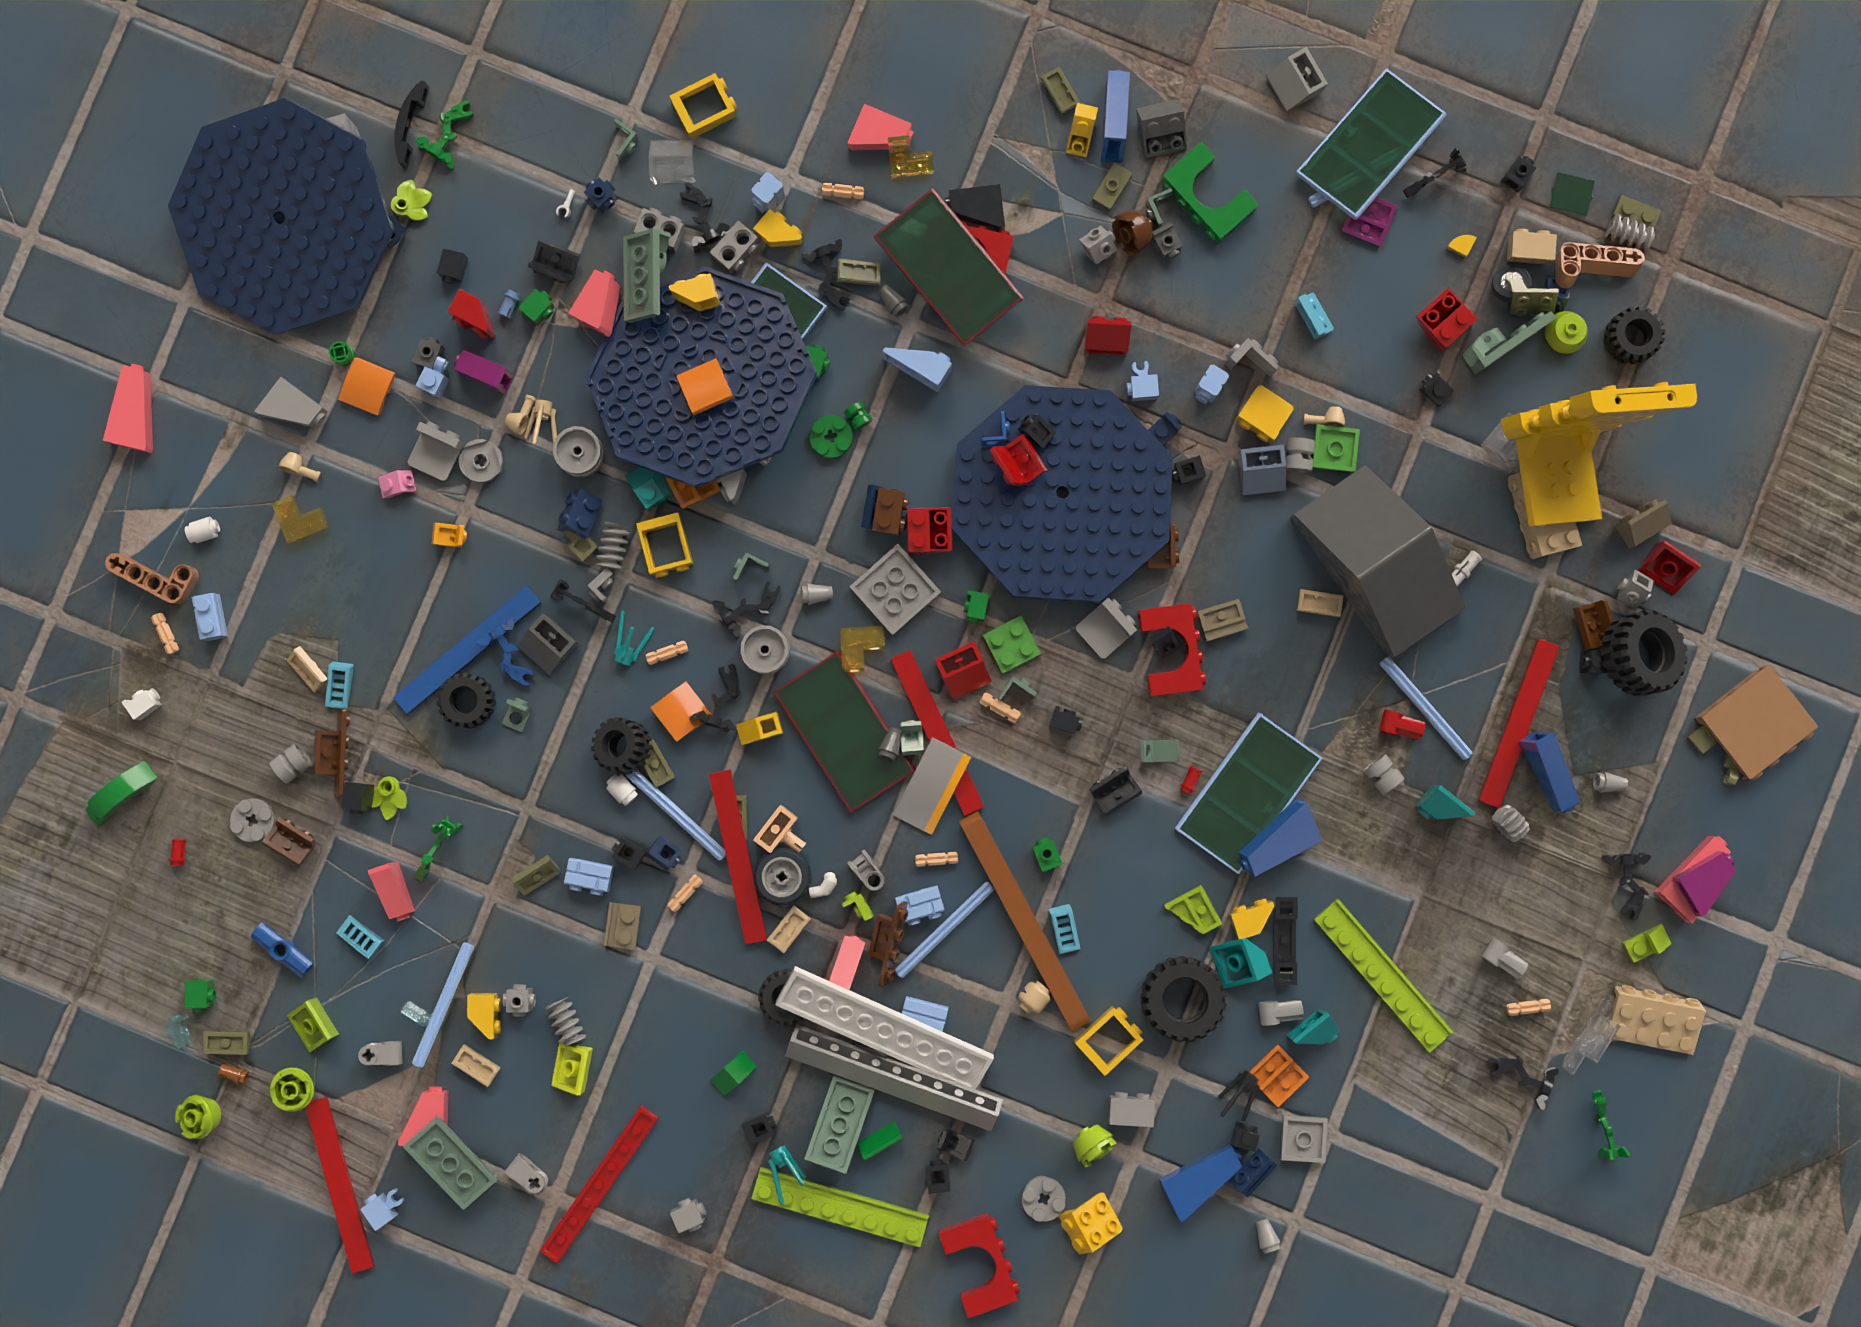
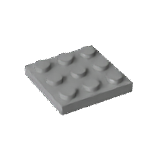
(895, 589)

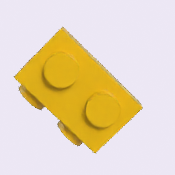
(1264, 414)
(1091, 1224)

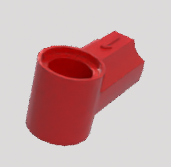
(1397, 724)

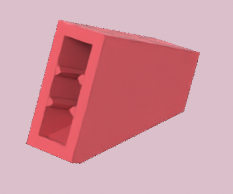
(874, 128)
(597, 303)
(392, 890)
(847, 961)
(430, 1104)

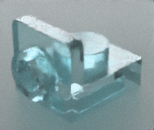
(178, 1034)

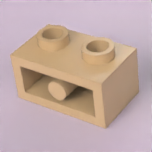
(1531, 247)

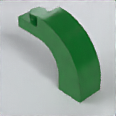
(119, 791)

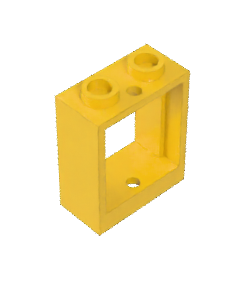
(711, 122)
(660, 523)
(1092, 1055)

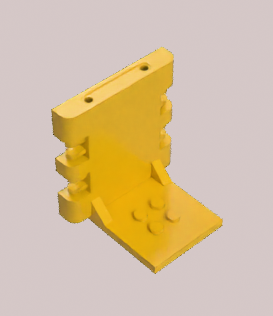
(1559, 442)

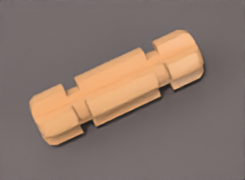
(844, 191)
(165, 633)
(666, 652)
(1000, 707)
(936, 859)
(685, 892)
(1528, 1007)

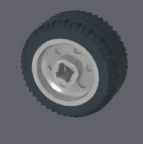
(769, 883)

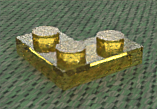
(906, 163)
(298, 526)
(856, 640)

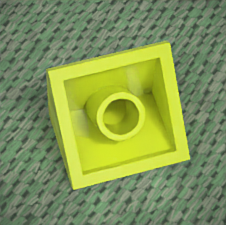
(572, 1068)

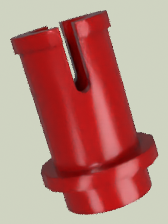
(1190, 780)
(177, 852)

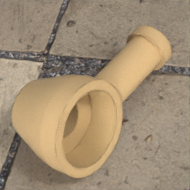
(1333, 417)
(518, 421)
(293, 464)

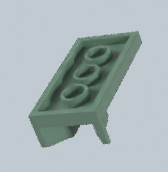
(642, 273)
(1494, 345)
(839, 1125)
(450, 1162)

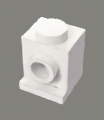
(142, 704)

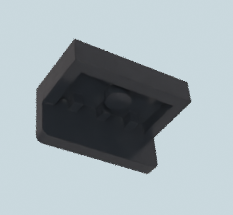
(554, 261)
(1115, 790)

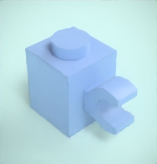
(433, 380)
(1143, 385)
(381, 1209)

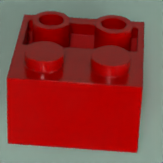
(472, 313)
(1445, 319)
(1107, 336)
(929, 530)
(963, 670)

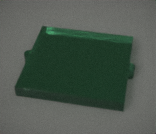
(1572, 194)

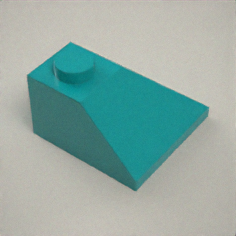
(649, 487)
(1441, 804)
(1240, 962)
(1316, 1029)

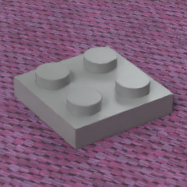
(1303, 1138)

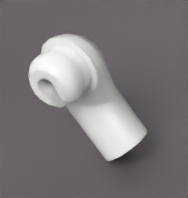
(825, 888)

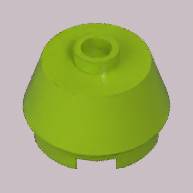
(1566, 332)
(291, 1089)
(198, 1116)
(1093, 1144)

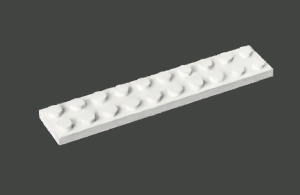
(883, 1029)

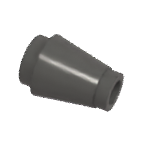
(894, 302)
(890, 745)

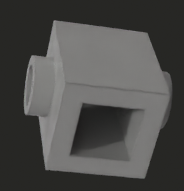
(688, 1215)

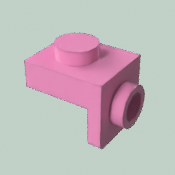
(396, 483)

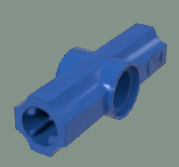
(271, 940)

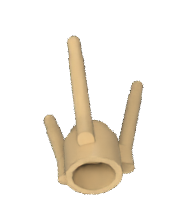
(541, 411)

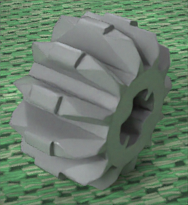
(1510, 823)

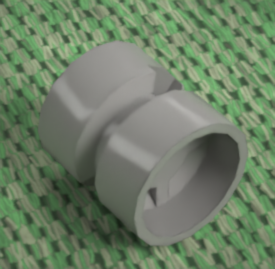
(1299, 455)
(288, 765)
(1383, 774)

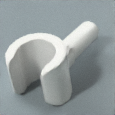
(566, 205)

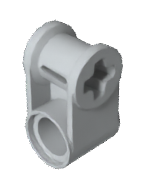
(866, 869)
(385, 1053)
(524, 1172)

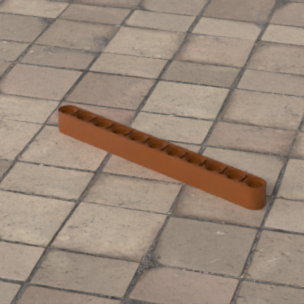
(1024, 921)

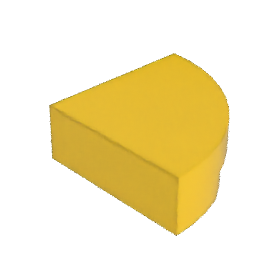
(1462, 244)

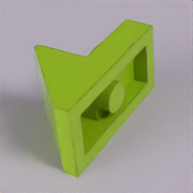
(1646, 943)

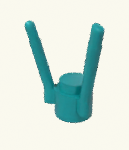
(624, 653)
(781, 1158)

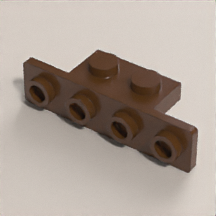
(330, 752)
(886, 939)

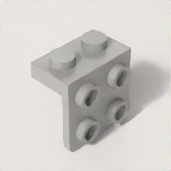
(1253, 351)
(435, 451)
(1106, 628)

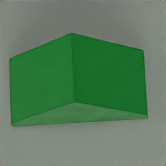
(733, 1073)

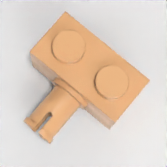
(779, 830)

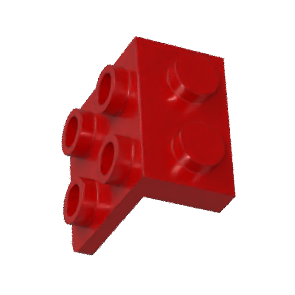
(1018, 461)

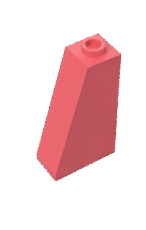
(131, 411)
(1668, 889)

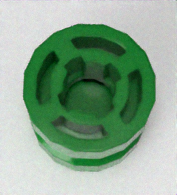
(345, 356)
(858, 415)

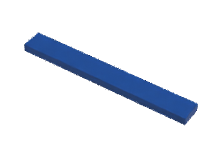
(463, 651)

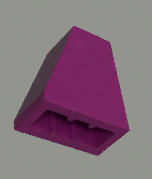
(483, 371)
(1705, 881)

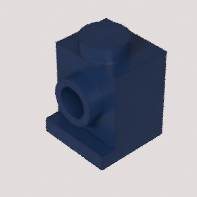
(663, 845)

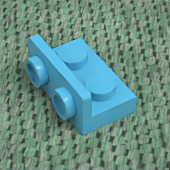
(1313, 315)

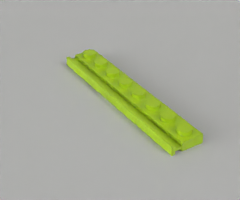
(1383, 975)
(842, 1207)

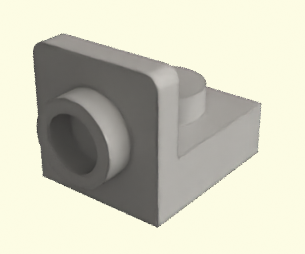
(603, 581)

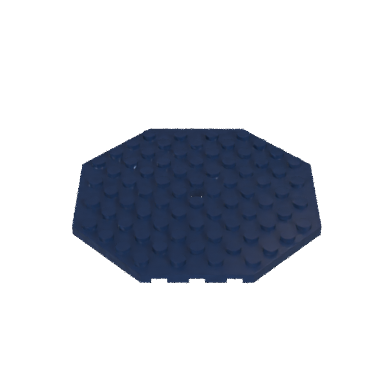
(331, 204)
(760, 359)
(1074, 544)

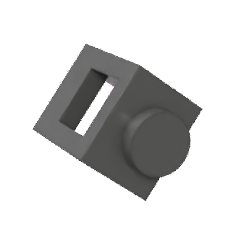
(1166, 250)
(427, 360)

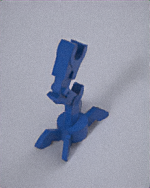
(514, 671)

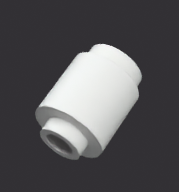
(202, 530)
(621, 789)

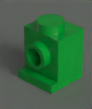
(976, 606)
(1046, 863)

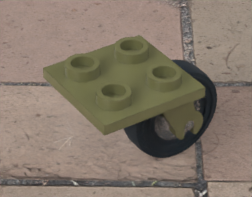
(1513, 286)

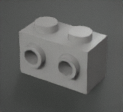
(1131, 1110)

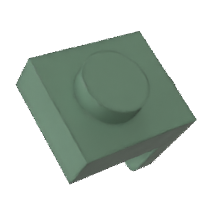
(911, 738)

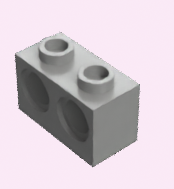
(662, 223)
(729, 243)

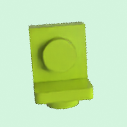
(861, 908)

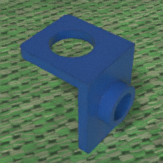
(999, 440)

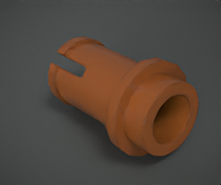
(233, 1074)

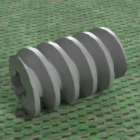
(1630, 232)
(612, 546)
(565, 1022)

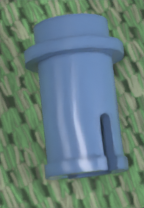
(509, 303)

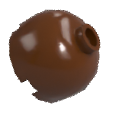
(1133, 231)

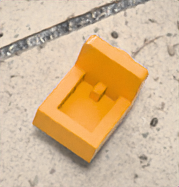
(448, 535)

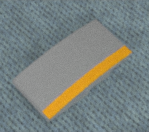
(932, 786)

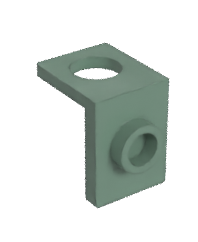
(630, 143)
(1151, 211)
(742, 563)
(1022, 683)
(520, 706)
(1160, 750)

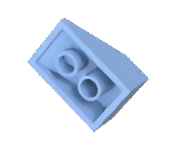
(924, 366)

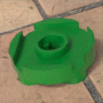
(841, 443)

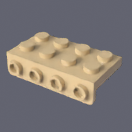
(1541, 539)
(1657, 1019)

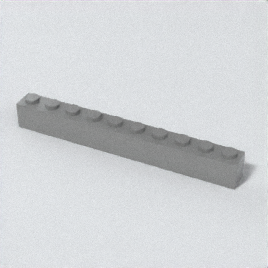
(894, 1078)

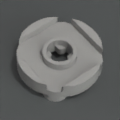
(491, 468)
(246, 809)
(1049, 1187)

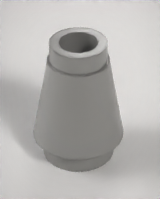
(815, 593)
(1609, 783)
(1267, 1237)

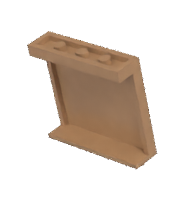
(1758, 722)

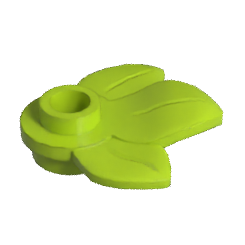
(414, 201)
(389, 800)

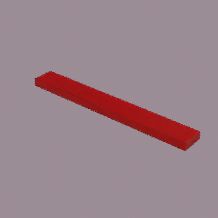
(933, 723)
(1518, 723)
(738, 856)
(599, 1184)
(339, 1185)

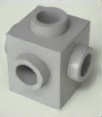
(1099, 244)
(1635, 589)
(526, 996)

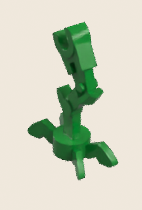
(455, 114)
(446, 830)
(1613, 1151)

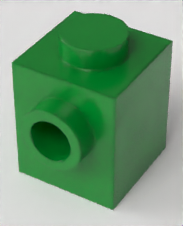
(537, 306)
(819, 359)
(199, 995)

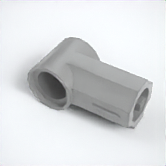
(1499, 955)
(1275, 1012)

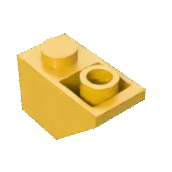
(1081, 130)
(776, 231)
(697, 292)
(759, 728)
(1250, 920)
(483, 1013)

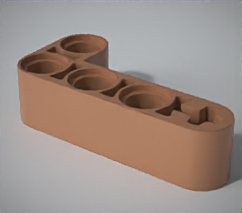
(1595, 260)
(148, 576)

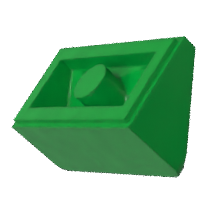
(880, 1140)

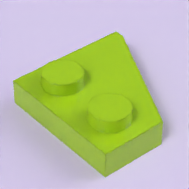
(1196, 909)

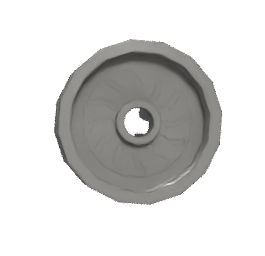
(587, 461)
(753, 644)

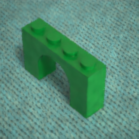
(1217, 221)

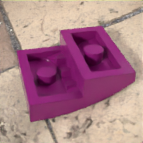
(1372, 223)

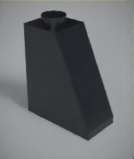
(978, 205)

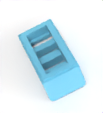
(332, 675)
(1060, 911)
(368, 953)

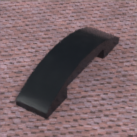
(416, 97)
(1285, 940)

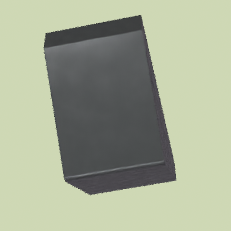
(1381, 559)

